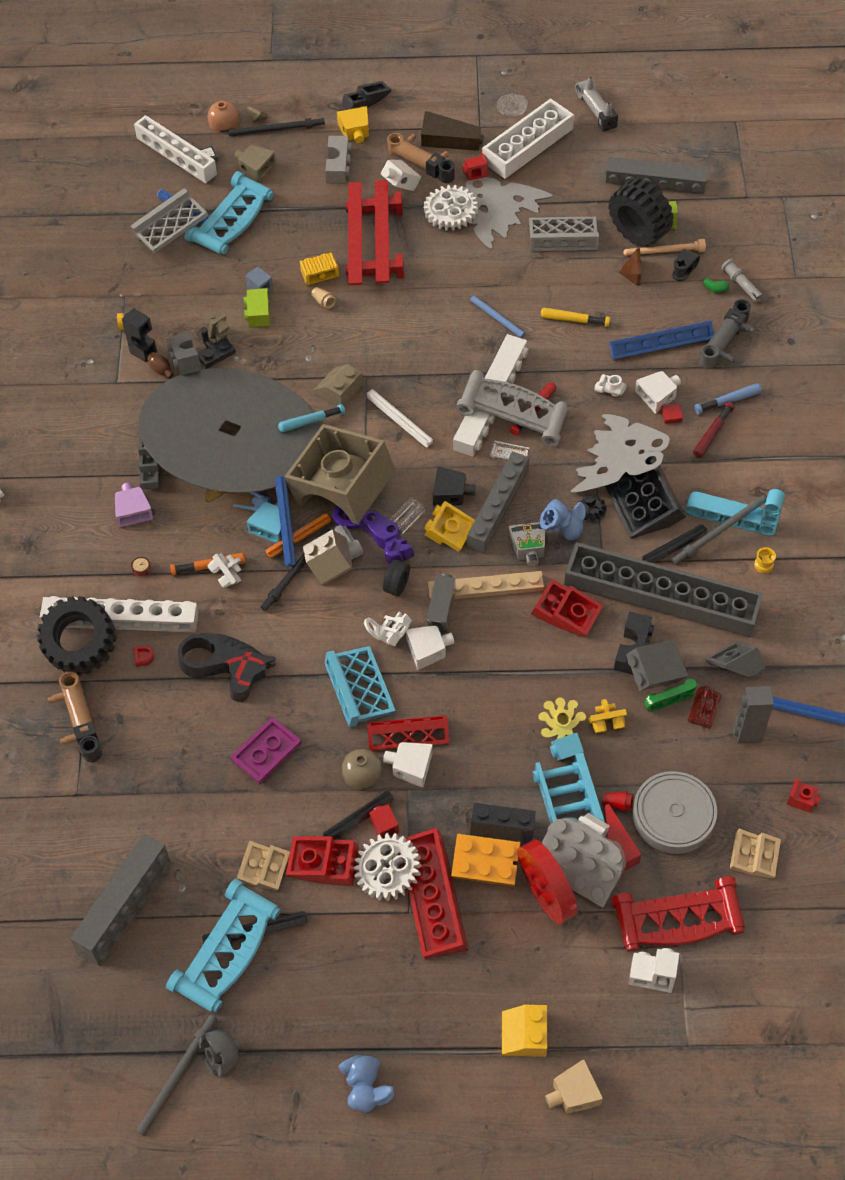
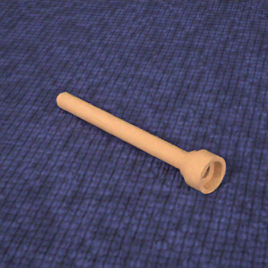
(698, 245)

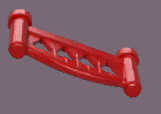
(722, 900)

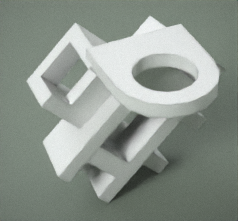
(385, 632)

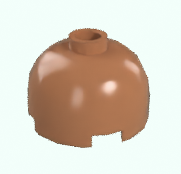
(223, 116)

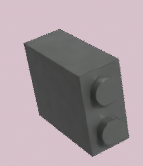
(442, 601)
(656, 665)

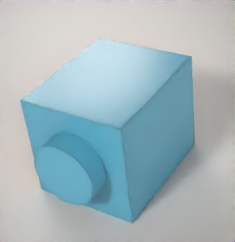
(566, 747)

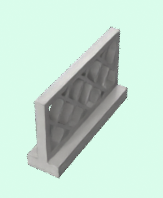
(163, 214)
(563, 241)

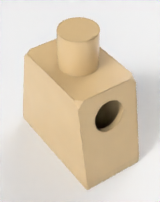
(575, 1090)

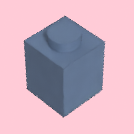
(259, 279)

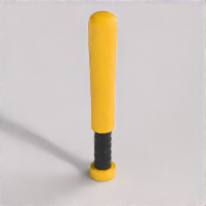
(556, 314)

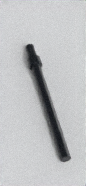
(308, 123)
(275, 594)

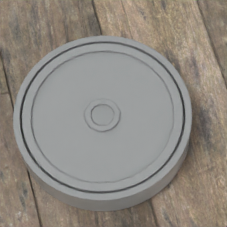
(674, 812)

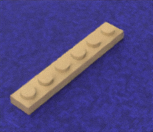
(496, 585)

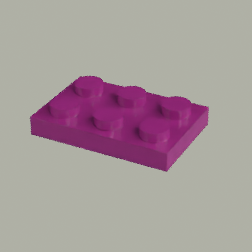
(265, 750)

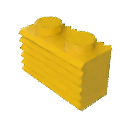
(319, 268)

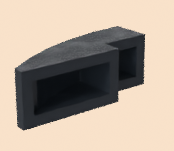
(365, 95)

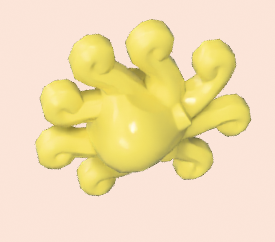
(561, 721)

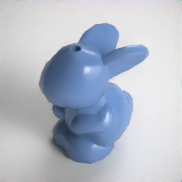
(558, 516)
(361, 1076)

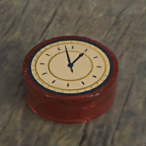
(140, 566)

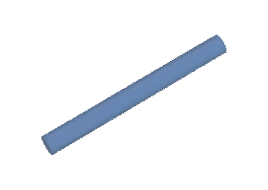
(497, 316)

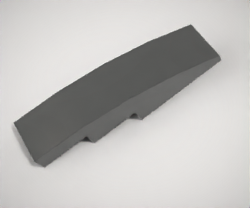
(148, 468)

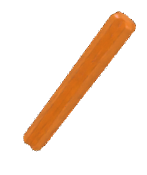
(300, 534)

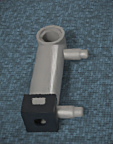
(604, 112)

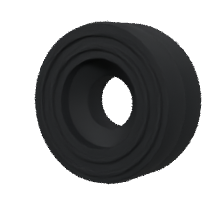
(396, 577)

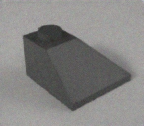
(738, 658)

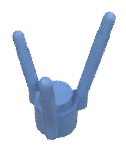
(257, 500)

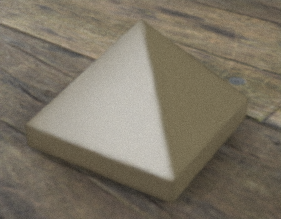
(255, 114)

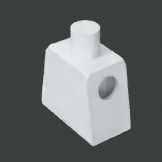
(395, 172)
(657, 389)
(427, 645)
(410, 762)

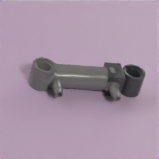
(733, 323)

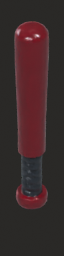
(708, 437)

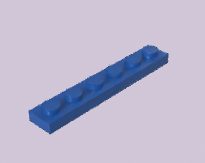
(661, 339)

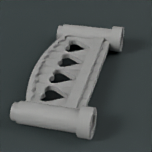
(475, 398)

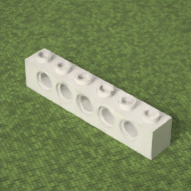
(175, 149)

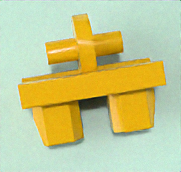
(598, 720)

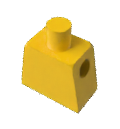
(354, 123)

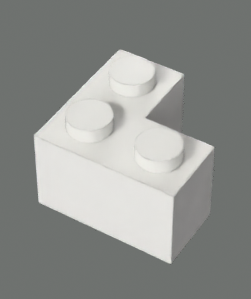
(653, 971)

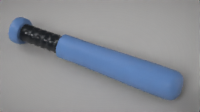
(740, 394)

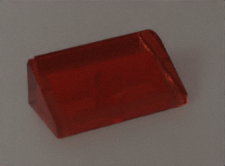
(704, 707)

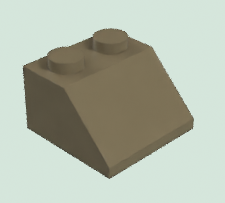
(340, 384)
(328, 556)

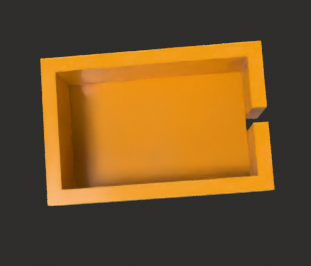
(485, 860)

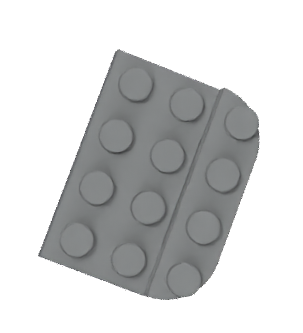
(586, 858)

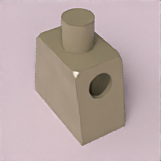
(255, 161)

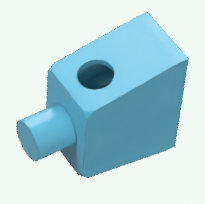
(266, 523)

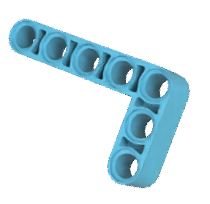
(719, 510)

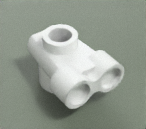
(610, 384)

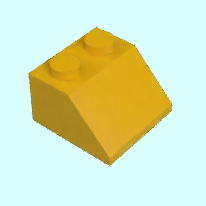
(525, 1031)

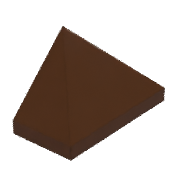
(632, 268)

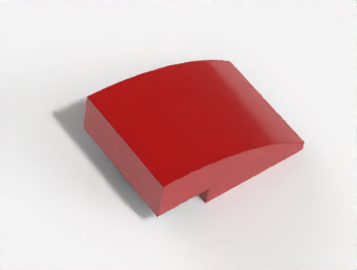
(567, 608)
(322, 860)

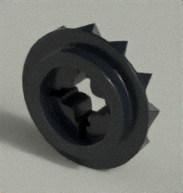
(596, 513)

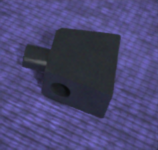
(451, 487)

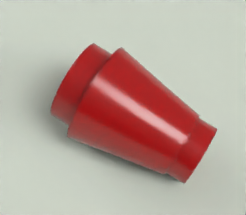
(618, 800)

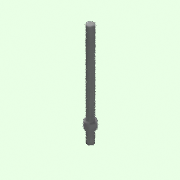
(689, 550)
(154, 1109)

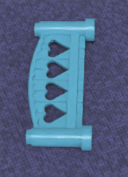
(243, 187)
(193, 982)

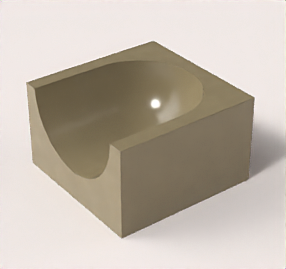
(341, 468)

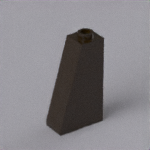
(449, 133)

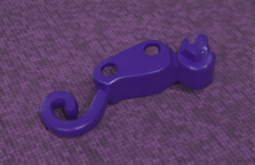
(382, 533)

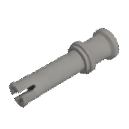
(737, 275)

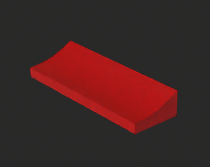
(435, 898)

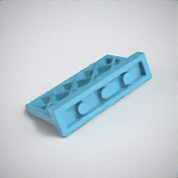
(344, 693)

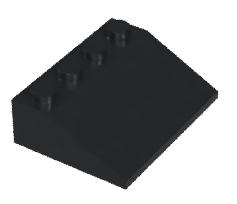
(645, 501)

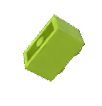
(257, 308)

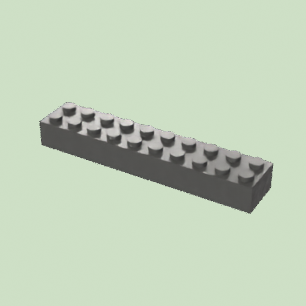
(663, 589)

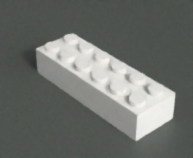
(528, 138)

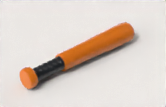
(201, 564)

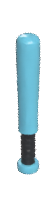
(297, 422)

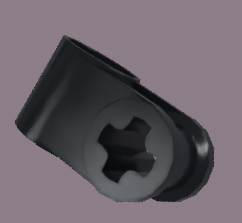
(685, 264)

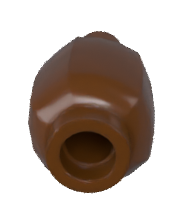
(160, 364)

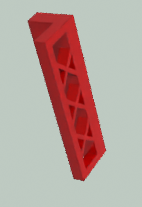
(404, 725)

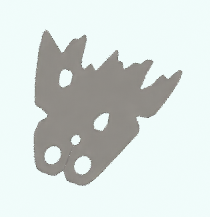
(501, 206)
(618, 456)

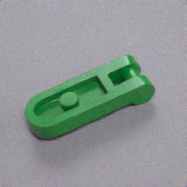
(670, 696)

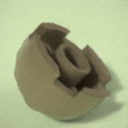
(361, 769)

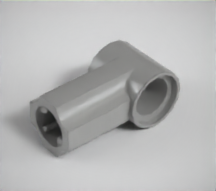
(354, 546)

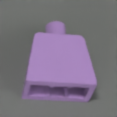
(131, 506)

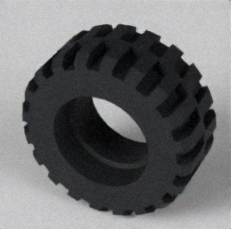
(641, 212)
(63, 615)

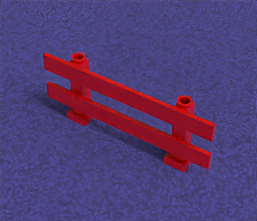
(381, 205)

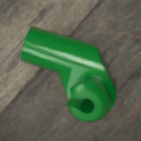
(716, 287)

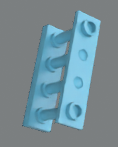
(583, 785)

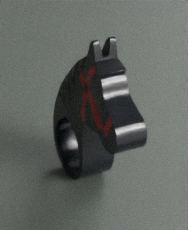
(229, 656)

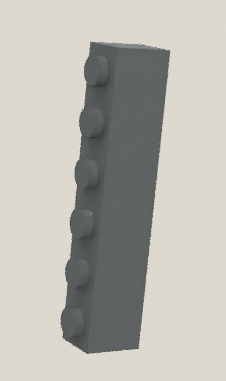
(662, 175)
(497, 502)

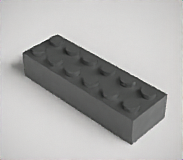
(121, 900)

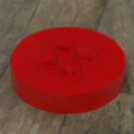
(547, 881)

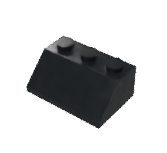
(502, 823)

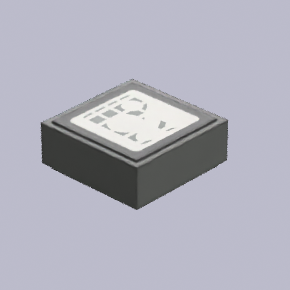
(210, 151)

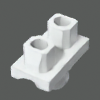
(221, 563)

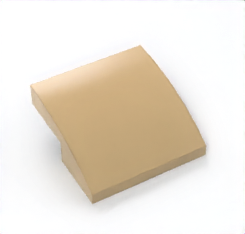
(755, 854)
(263, 866)

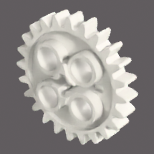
(450, 207)
(399, 877)

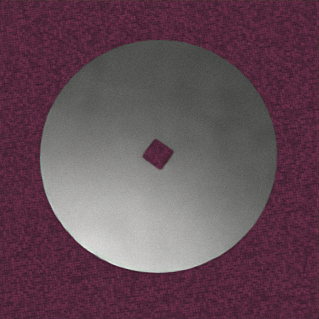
(184, 421)

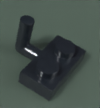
(214, 352)

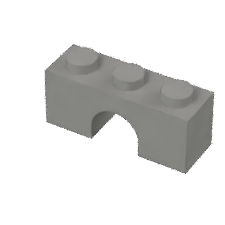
(338, 159)

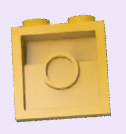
(449, 526)

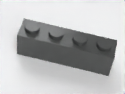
(753, 714)

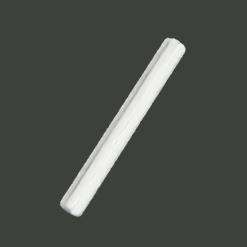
(399, 418)

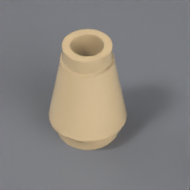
(324, 298)

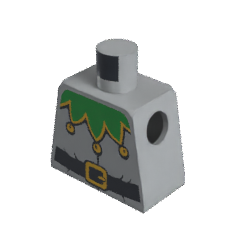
(528, 542)

